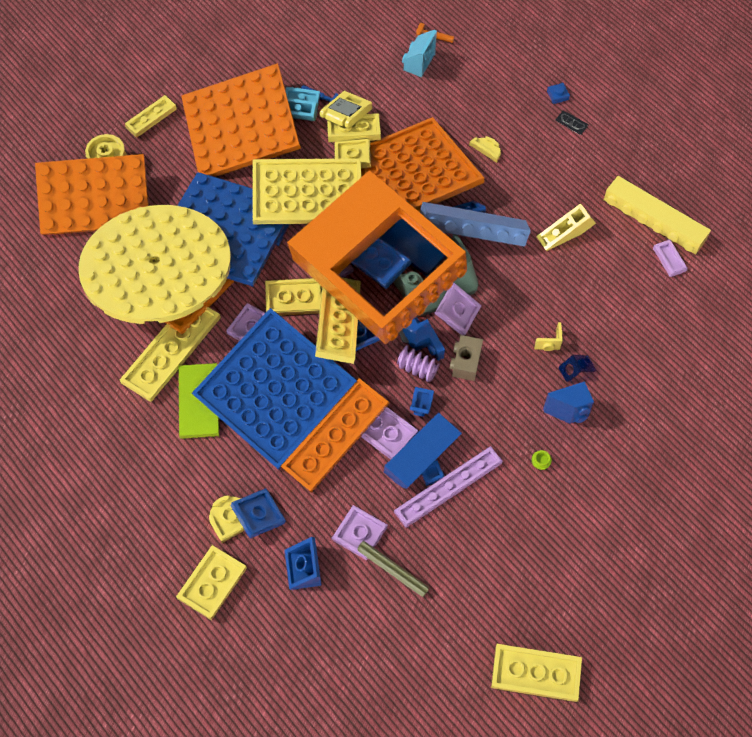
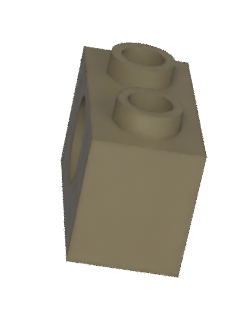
(467, 347)

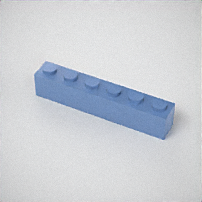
(477, 224)

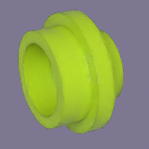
(541, 460)

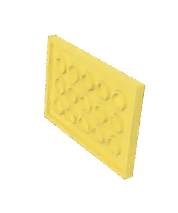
(299, 188)

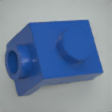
(422, 401)

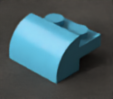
(303, 103)

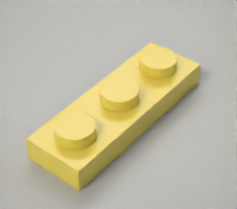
(150, 116)

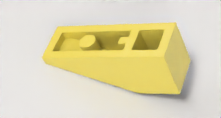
(566, 228)

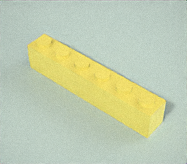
(656, 215)

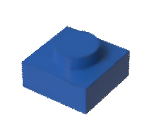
(558, 93)

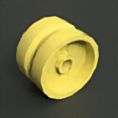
(105, 146)

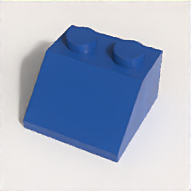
(570, 403)

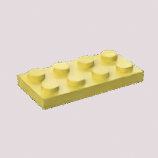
(536, 672)

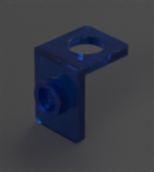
(580, 364)

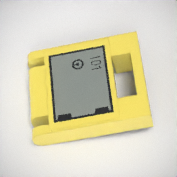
(346, 109)

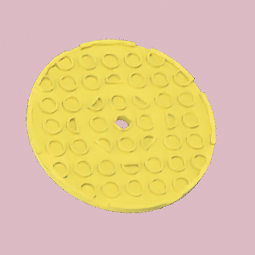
(127, 286)

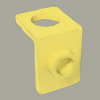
(550, 344)

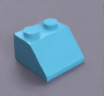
(420, 53)

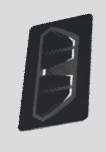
(571, 122)

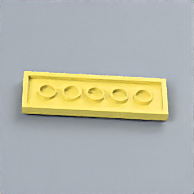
(336, 328)
(165, 355)

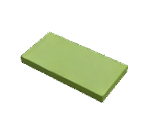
(194, 416)

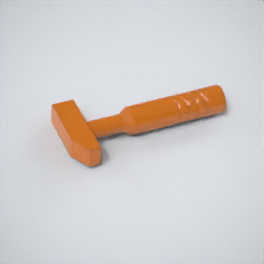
(420, 30)

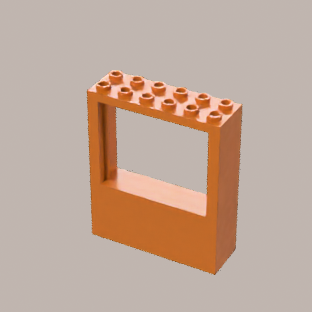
(349, 229)

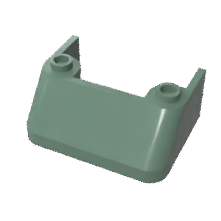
(468, 283)

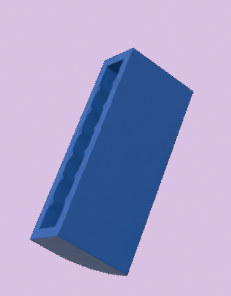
(421, 451)

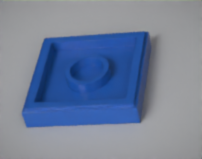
(258, 513)

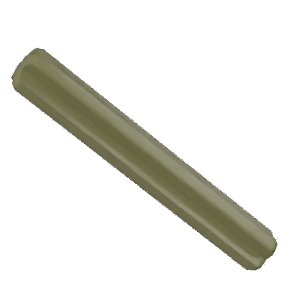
(393, 568)

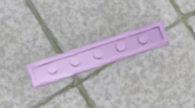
(448, 487)

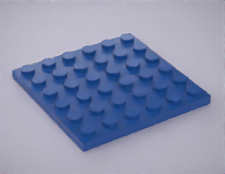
(232, 210)
(273, 388)

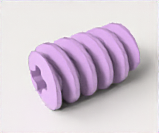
(417, 364)

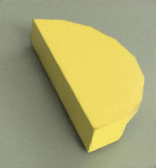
(487, 146)

